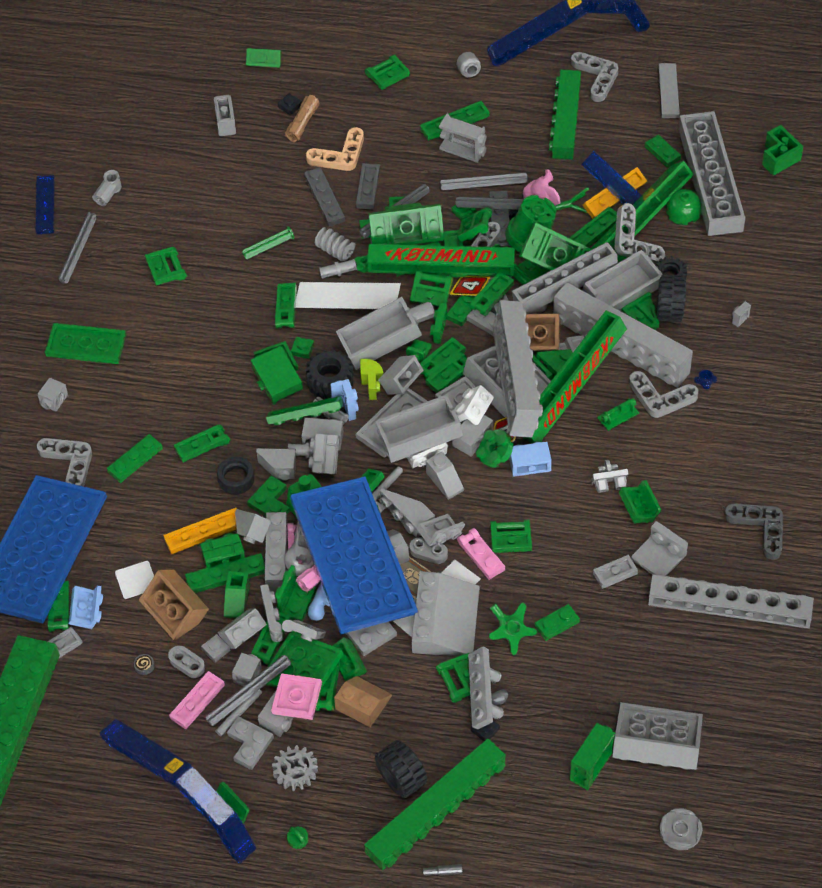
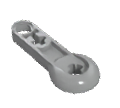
(300, 551)

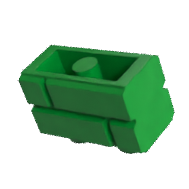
(222, 550)

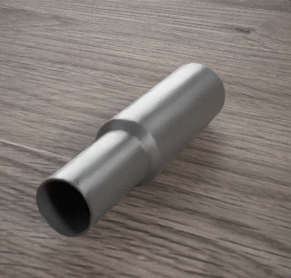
(443, 870)

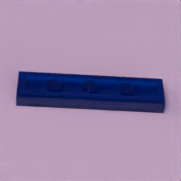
(611, 179)
(45, 204)

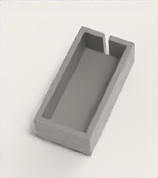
(625, 281)
(379, 332)
(419, 428)

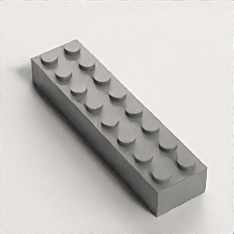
(712, 173)
(638, 344)
(516, 369)

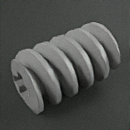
(334, 244)

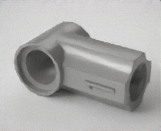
(109, 186)
(422, 312)

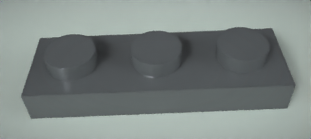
(368, 186)

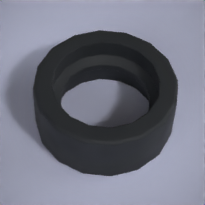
(235, 487)

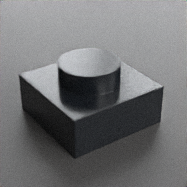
(289, 104)
(487, 731)

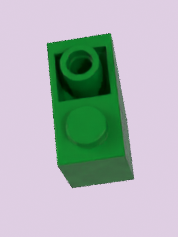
(236, 594)

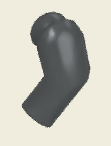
(499, 697)

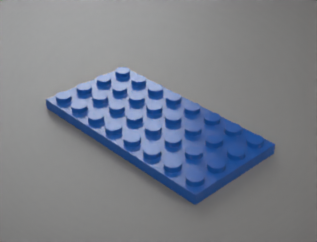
(44, 545)
(353, 555)

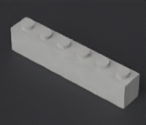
(576, 272)

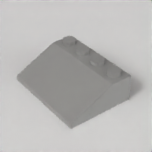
(484, 371)
(444, 615)
(658, 736)

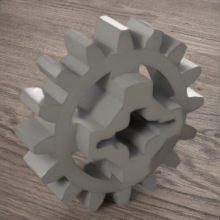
(296, 771)

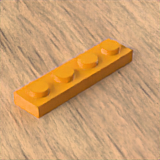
(606, 199)
(201, 531)

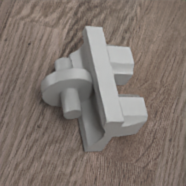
(601, 479)

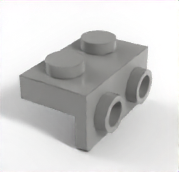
(440, 529)

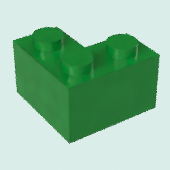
(781, 150)

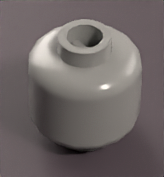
(468, 64)

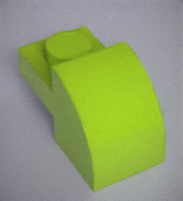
(370, 375)

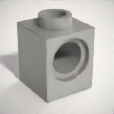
(52, 394)
(246, 669)

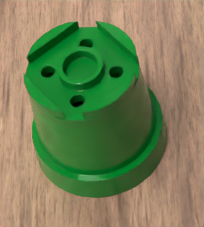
(531, 210)

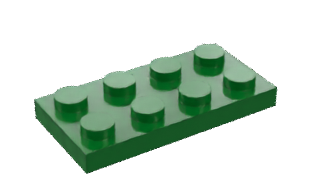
(85, 343)

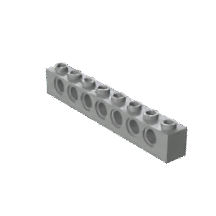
(739, 608)

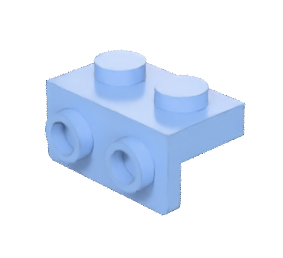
(349, 397)
(85, 607)

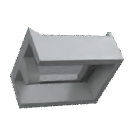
(462, 139)

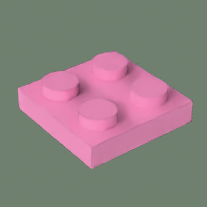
(296, 696)

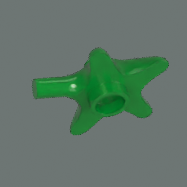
(511, 626)

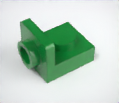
(419, 349)

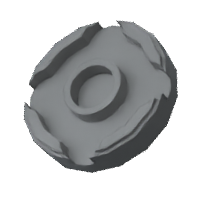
(680, 829)

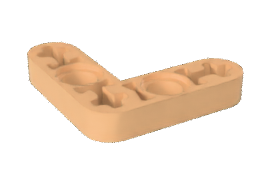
(341, 157)

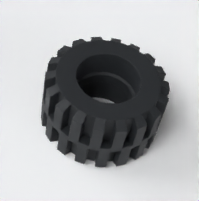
(671, 298)
(327, 363)
(401, 768)

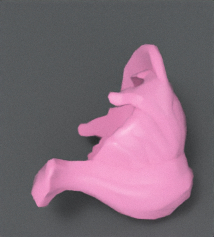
(542, 189)

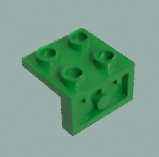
(292, 598)

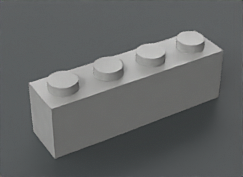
(275, 550)

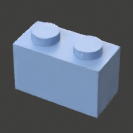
(530, 459)

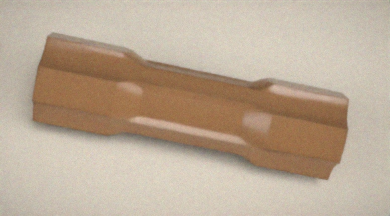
(305, 112)

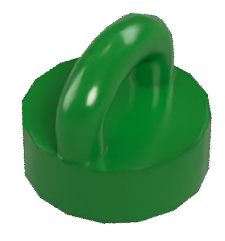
(297, 837)

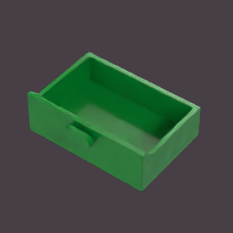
(276, 374)

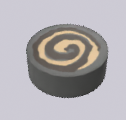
(144, 664)

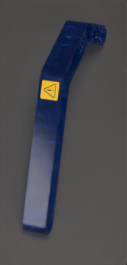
(558, 18)
(187, 780)

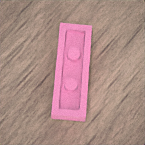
(197, 700)

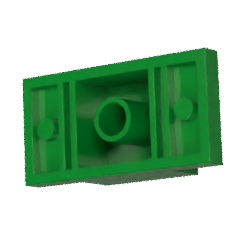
(407, 224)
(550, 249)

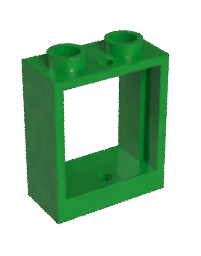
(592, 756)

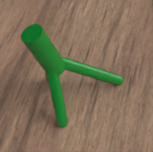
(566, 204)

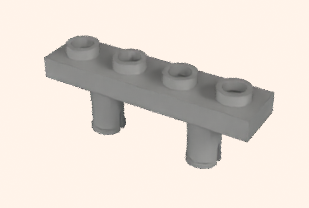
(480, 688)

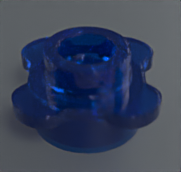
(708, 375)

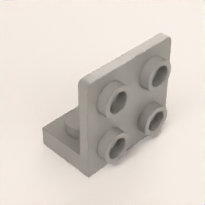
(661, 551)

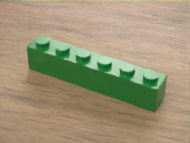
(566, 114)

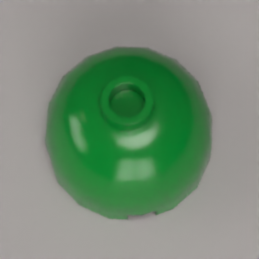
(684, 207)

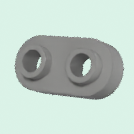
(428, 552)
(188, 661)

